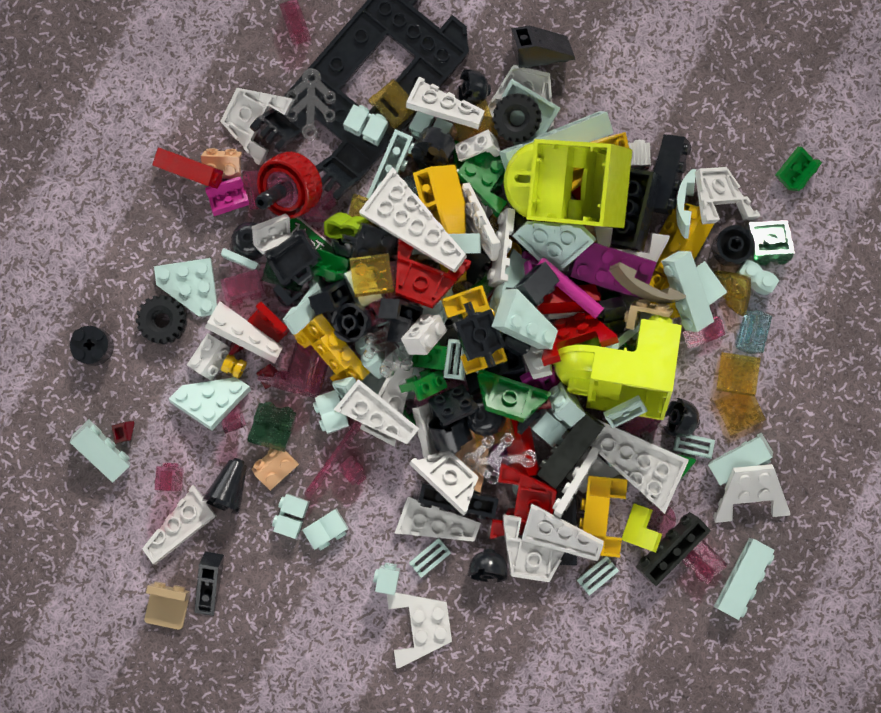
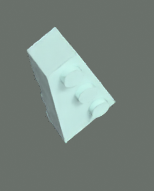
(523, 321)
(100, 450)
(750, 453)

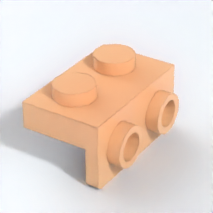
(224, 160)
(274, 467)

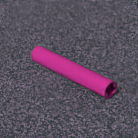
(575, 291)

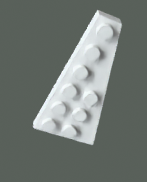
(407, 218)
(642, 463)

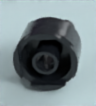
(433, 148)
(736, 236)
(83, 338)
(450, 436)

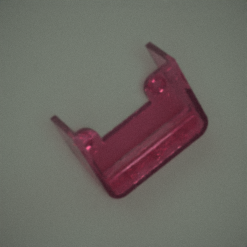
(304, 373)

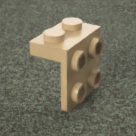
(633, 314)
(167, 605)

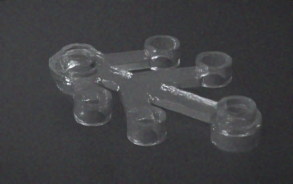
(311, 101)
(387, 367)
(495, 459)

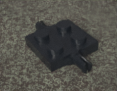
(371, 241)
(478, 336)

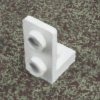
(477, 144)

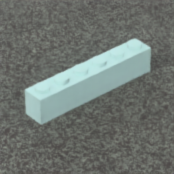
(582, 130)

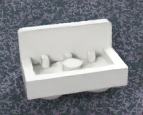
(271, 233)
(209, 357)

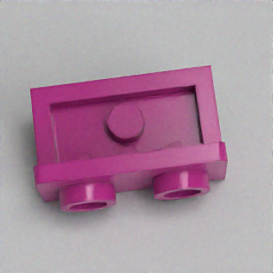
(228, 196)

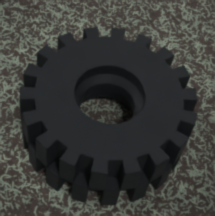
(502, 117)
(147, 317)

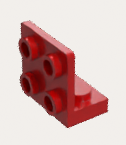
(268, 323)

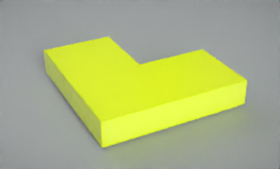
(636, 529)

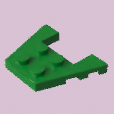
(482, 174)

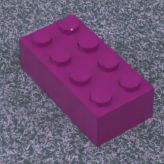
(596, 260)

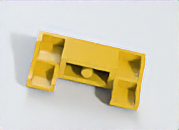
(454, 306)
(332, 350)
(597, 510)

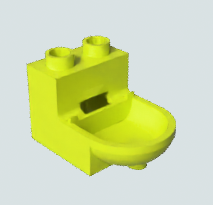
(542, 176)
(619, 375)

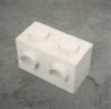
(424, 334)

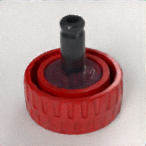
(288, 185)

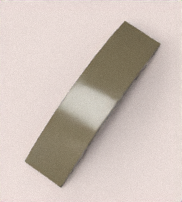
(625, 276)

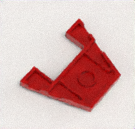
(421, 282)
(576, 330)
(529, 492)

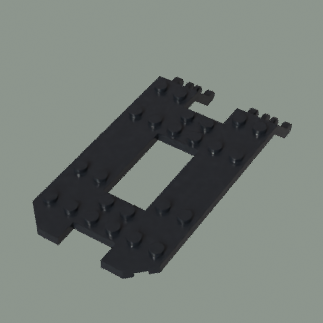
(436, 58)

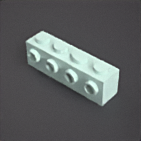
(394, 157)
(685, 278)
(744, 578)

